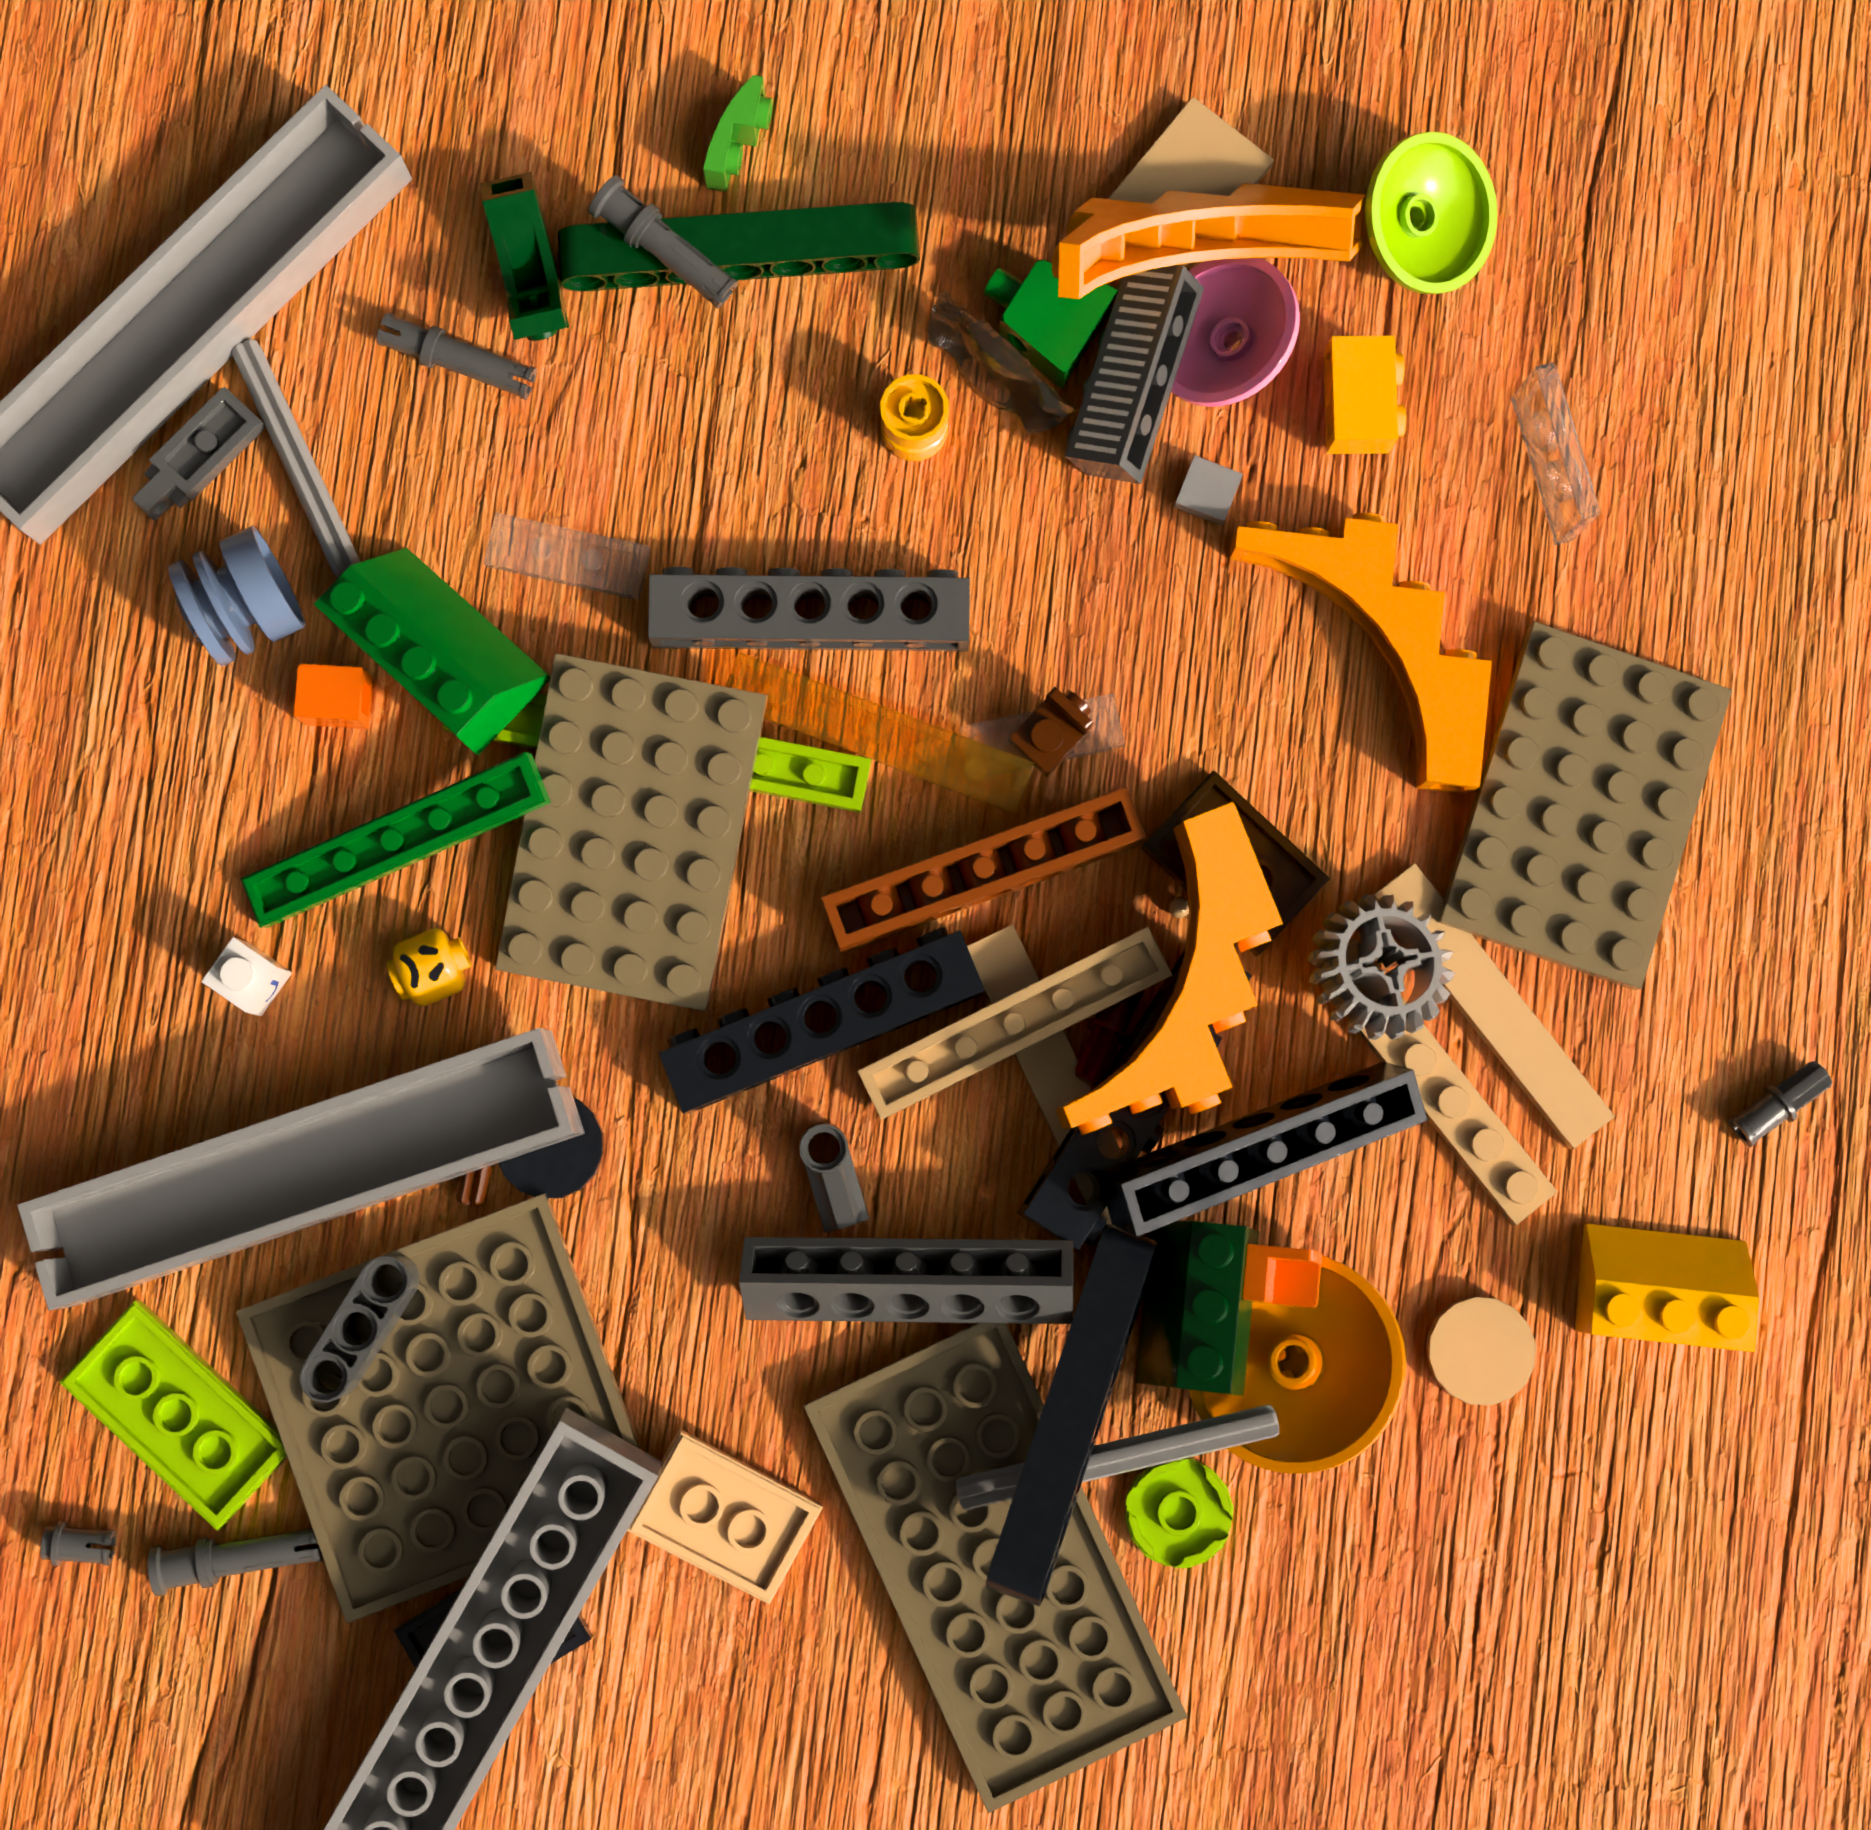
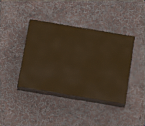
(1287, 871)

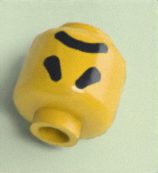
(428, 967)

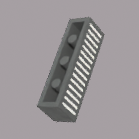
(1134, 373)

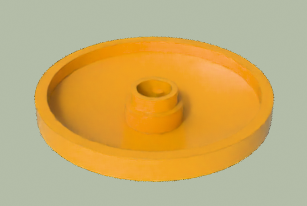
(1324, 1371)

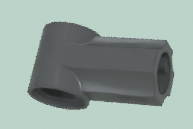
(834, 1182)

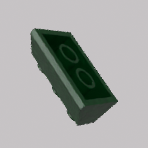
(1195, 1309)

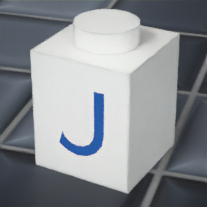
(246, 977)

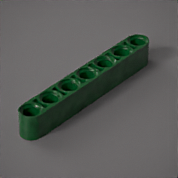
(749, 246)

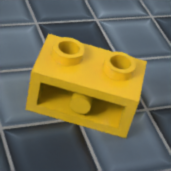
(1362, 394)

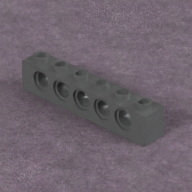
(783, 629)
(908, 1280)

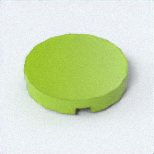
(1178, 1513)

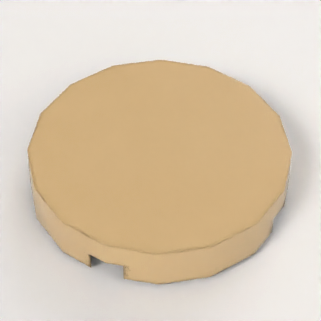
(1480, 1350)

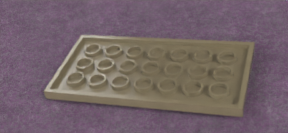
(1017, 1681)

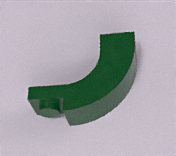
(525, 257)

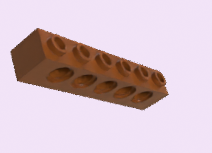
(983, 870)

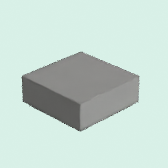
(1208, 490)

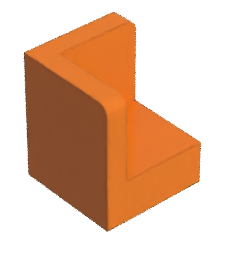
(333, 696)
(1282, 1275)

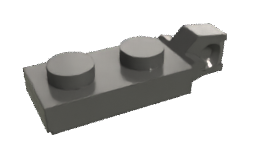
(197, 453)

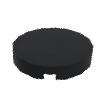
(561, 1166)

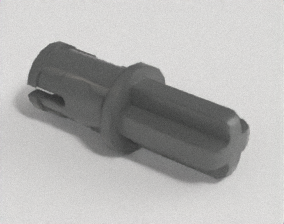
(1781, 1103)

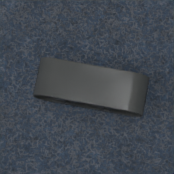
(338, 1344)

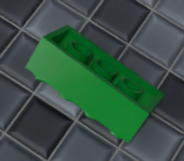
(434, 645)

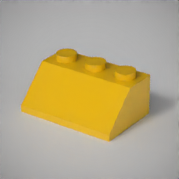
(1667, 1288)

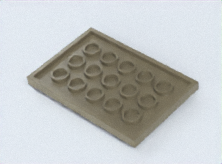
(1584, 806)
(642, 834)

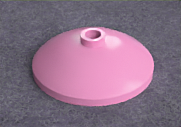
(1239, 302)

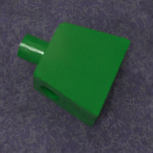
(1046, 327)

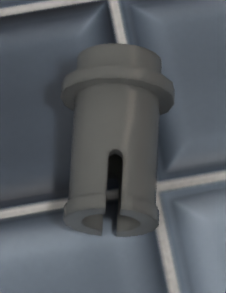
(75, 1545)

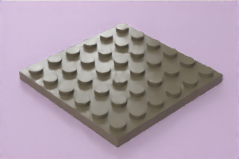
(451, 1410)

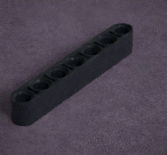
(1072, 1416)

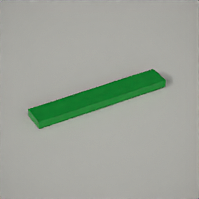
(396, 840)

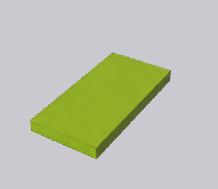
(177, 1414)

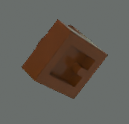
(1053, 730)

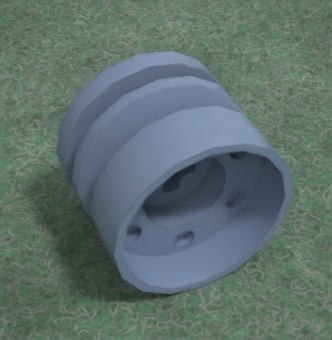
(236, 596)

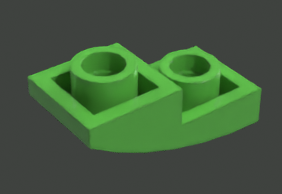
(738, 126)

